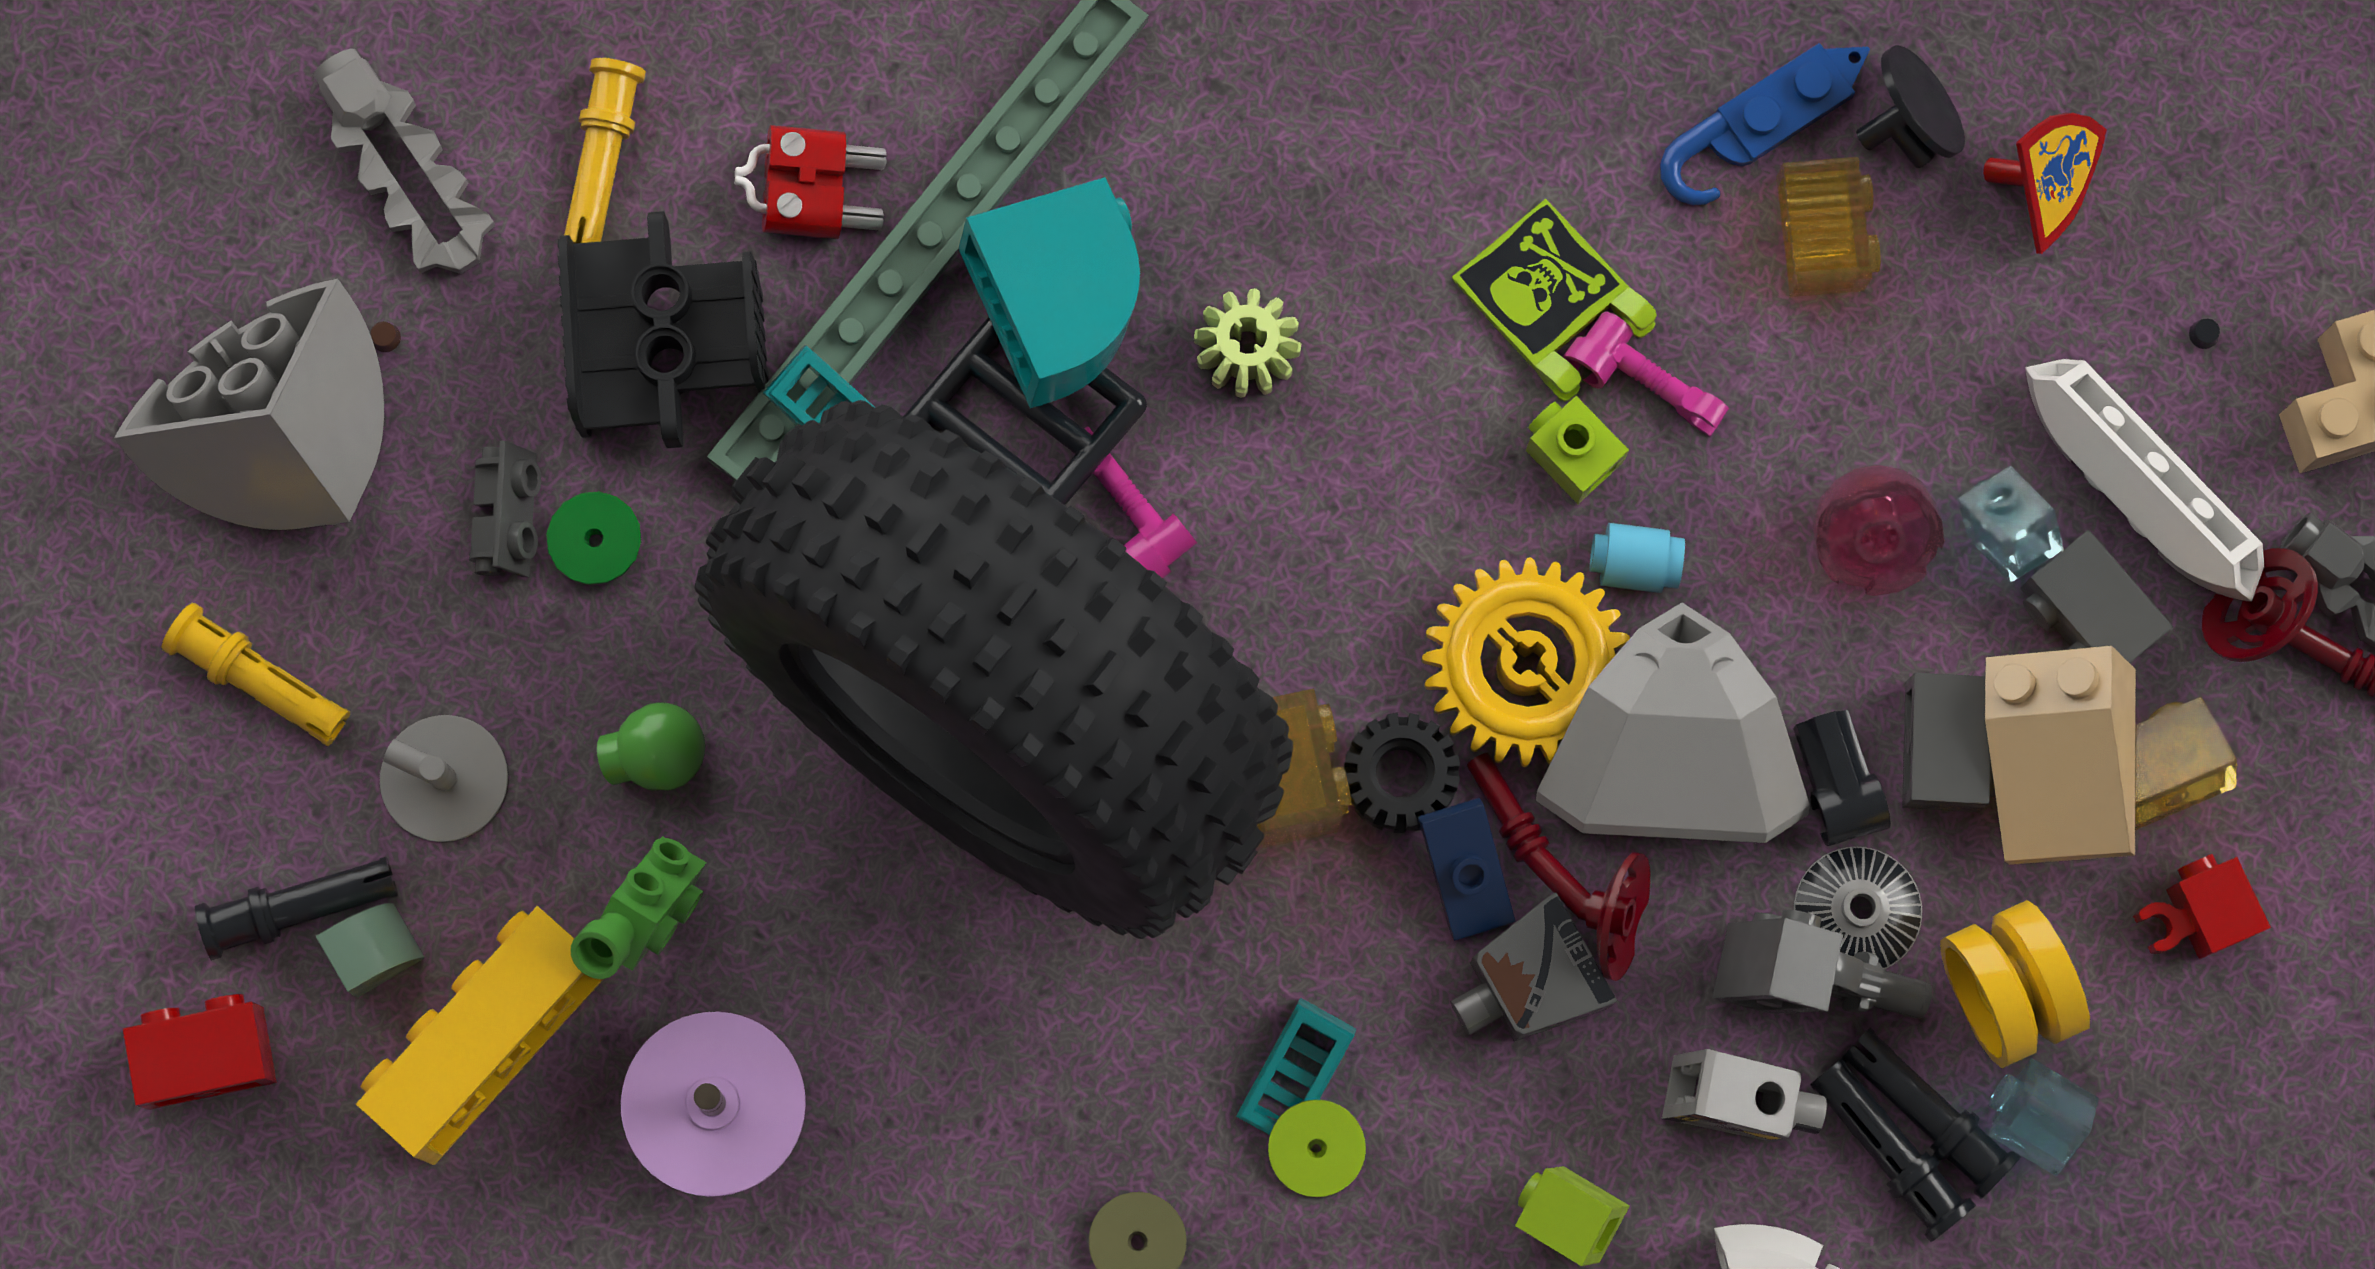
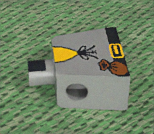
(1728, 1094)

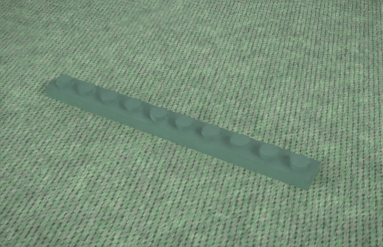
(932, 228)

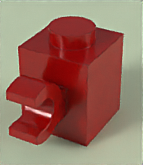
(2210, 907)

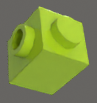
(1575, 447)
(1570, 1214)

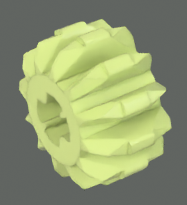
(1226, 352)

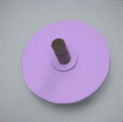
(713, 1104)

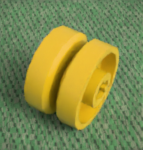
(2015, 983)

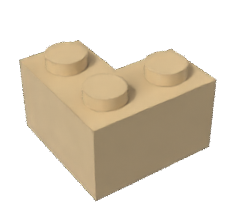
(2341, 419)

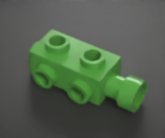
(641, 911)

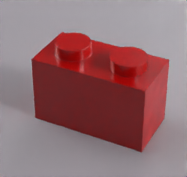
(199, 1053)

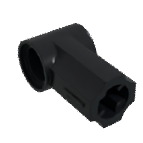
(1843, 789)

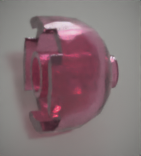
(1877, 529)

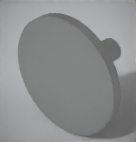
(443, 778)

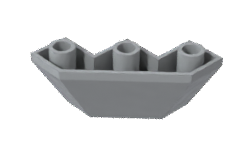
(1677, 743)

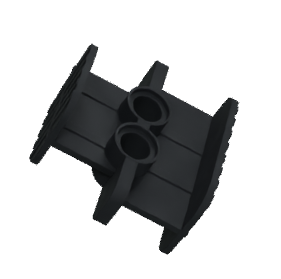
(616, 335)

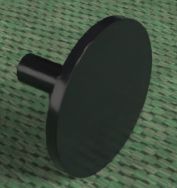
(1923, 113)

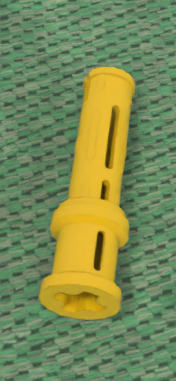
(606, 125)
(232, 661)

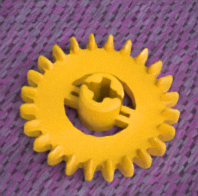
(1483, 616)

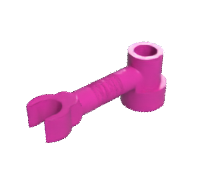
(1607, 349)
(1158, 541)

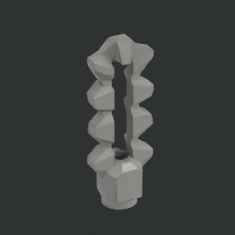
(361, 104)

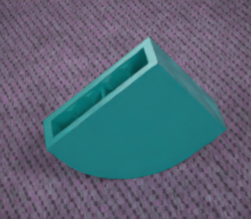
(1056, 284)

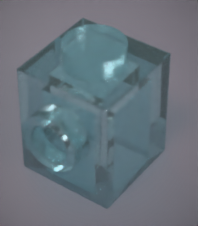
(2010, 523)
(2042, 1115)

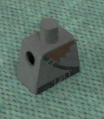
(1534, 976)

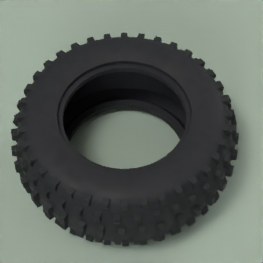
(997, 666)

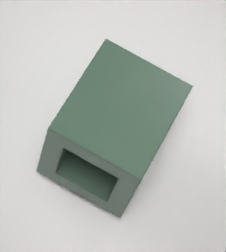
(370, 948)

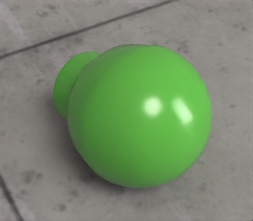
(654, 748)

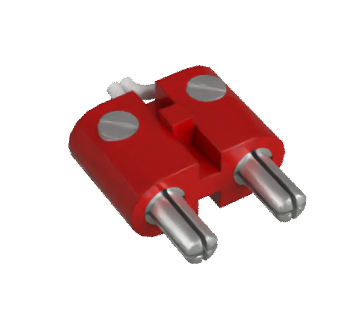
(806, 182)

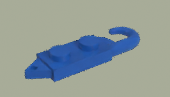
(1765, 115)

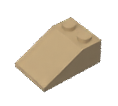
(2063, 753)

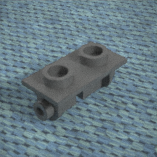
(508, 482)

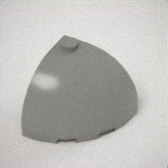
(269, 417)

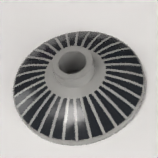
(1867, 873)

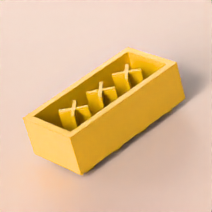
(479, 1038)

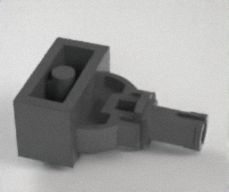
(1797, 966)

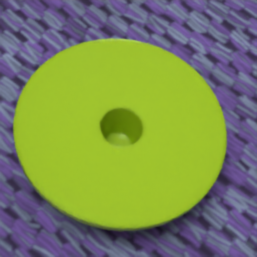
(1322, 1171)

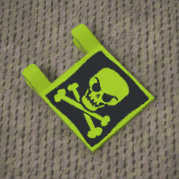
(1544, 288)

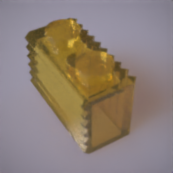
(1826, 226)

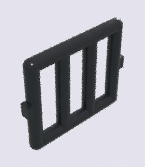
(1088, 448)

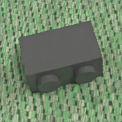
(2093, 601)
(1946, 744)

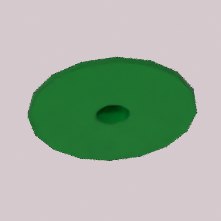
(587, 516)

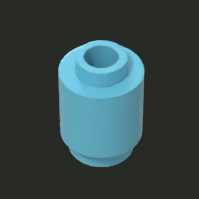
(1637, 558)

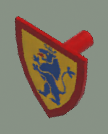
(2054, 170)

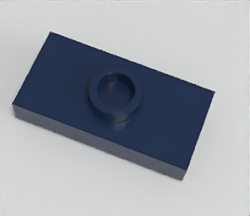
(1466, 869)

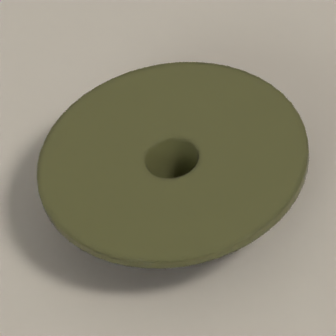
(1137, 1215)

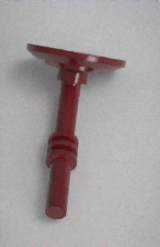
(2277, 622)
(1611, 913)

